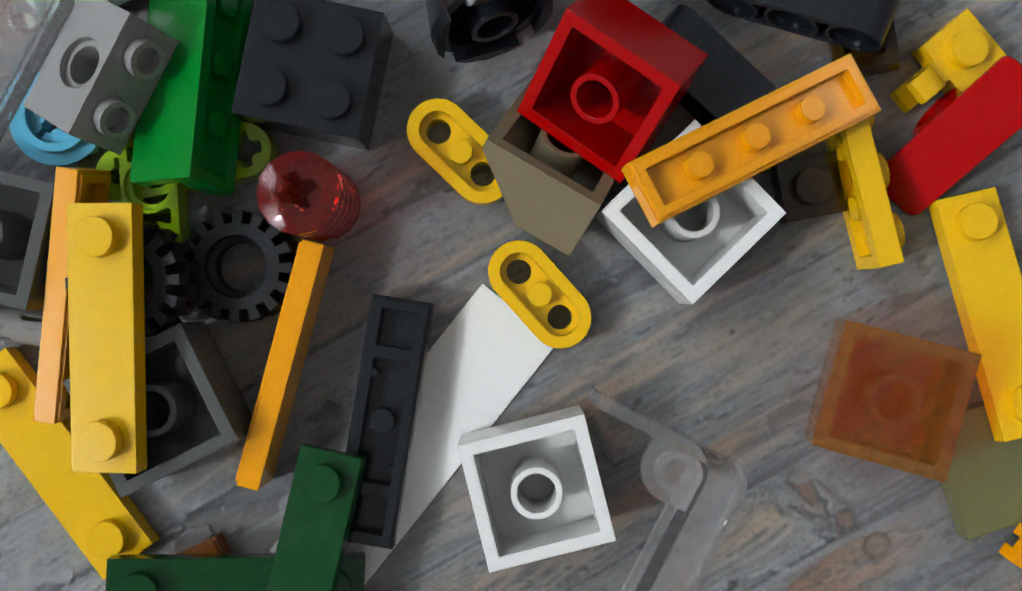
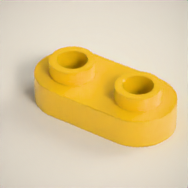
(458, 155)
(540, 293)

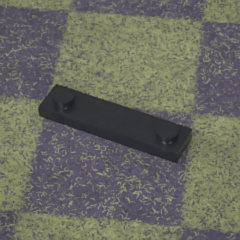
(387, 412)

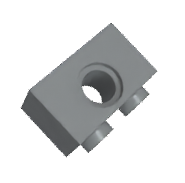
(100, 74)

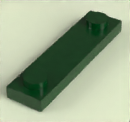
(317, 520)
(210, 572)

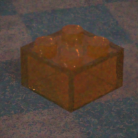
(891, 399)

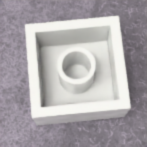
(697, 244)
(535, 488)

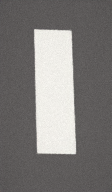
(464, 389)

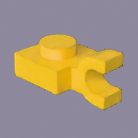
(949, 60)

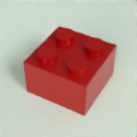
(610, 82)

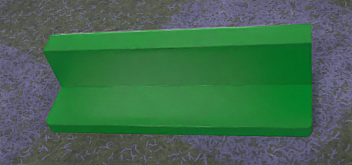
(188, 121)

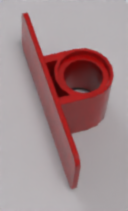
(957, 136)

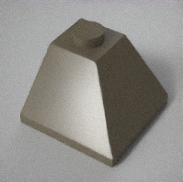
(544, 181)

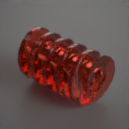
(286, 190)

